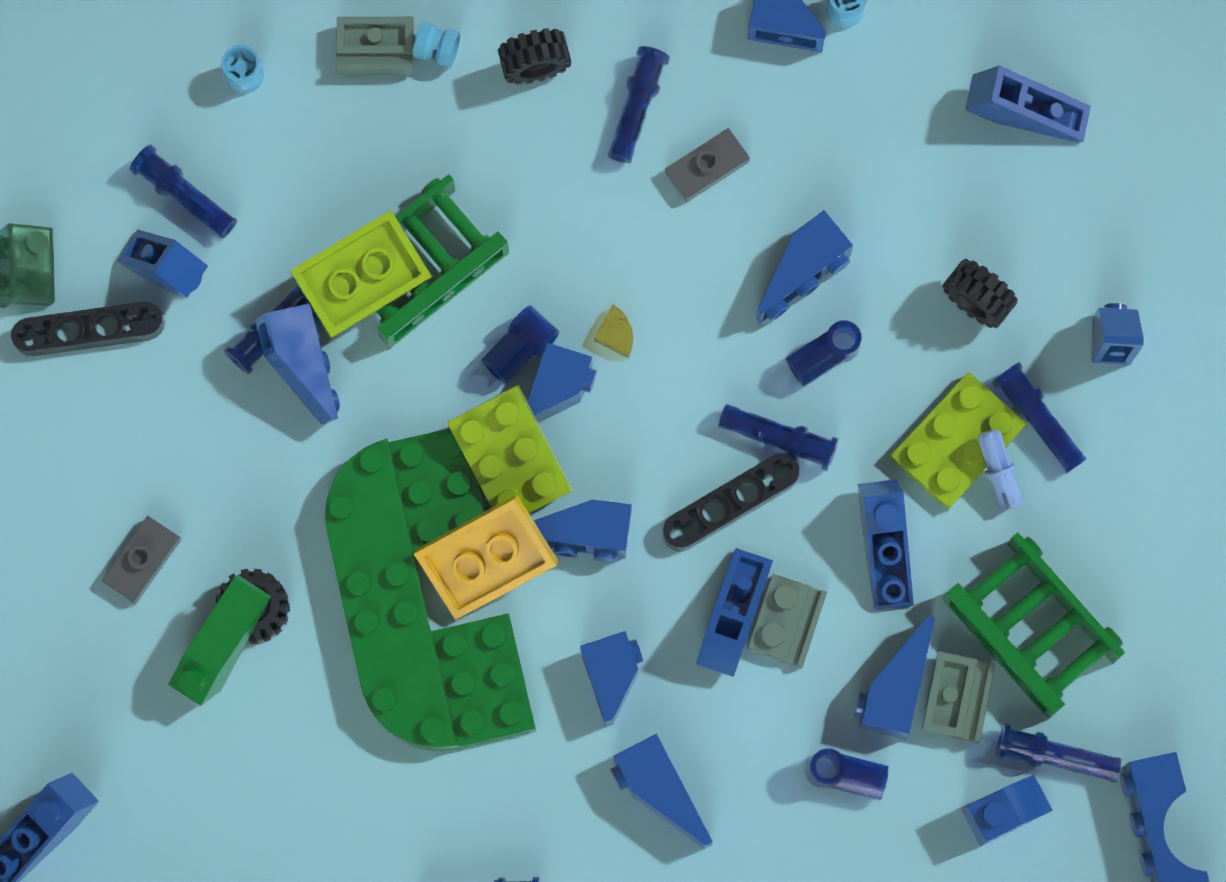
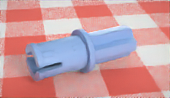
(1000, 469)

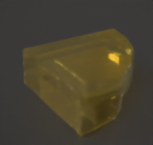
(616, 333)

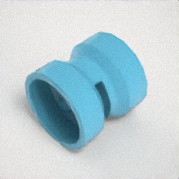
(845, 12)
(436, 44)
(239, 61)

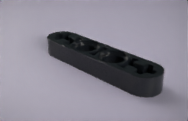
(88, 334)
(728, 498)

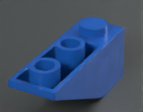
(810, 255)
(295, 353)
(589, 528)
(886, 543)
(44, 826)

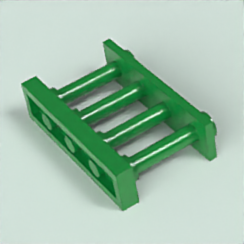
(454, 274)
(994, 632)

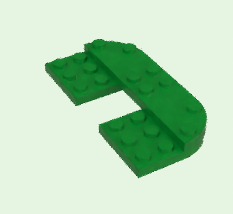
(420, 684)

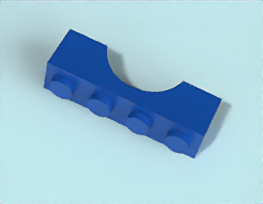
(1153, 787)

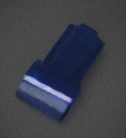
(526, 338)
(822, 355)
(851, 774)

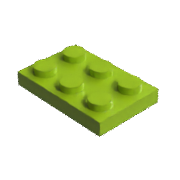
(360, 274)
(945, 446)
(510, 452)

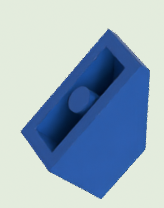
(785, 24)
(163, 263)
(1116, 335)
(560, 381)
(611, 671)
(1006, 810)

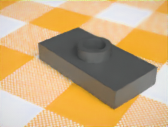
(707, 165)
(141, 559)

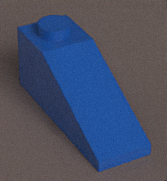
(1026, 104)
(734, 612)
(894, 692)
(655, 783)

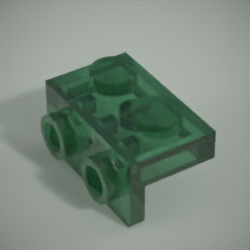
(26, 265)

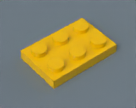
(486, 557)

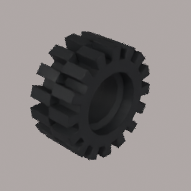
(534, 56)
(980, 293)
(277, 605)

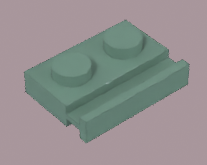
(374, 45)
(787, 620)
(958, 697)

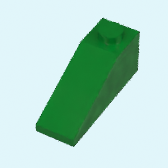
(219, 642)

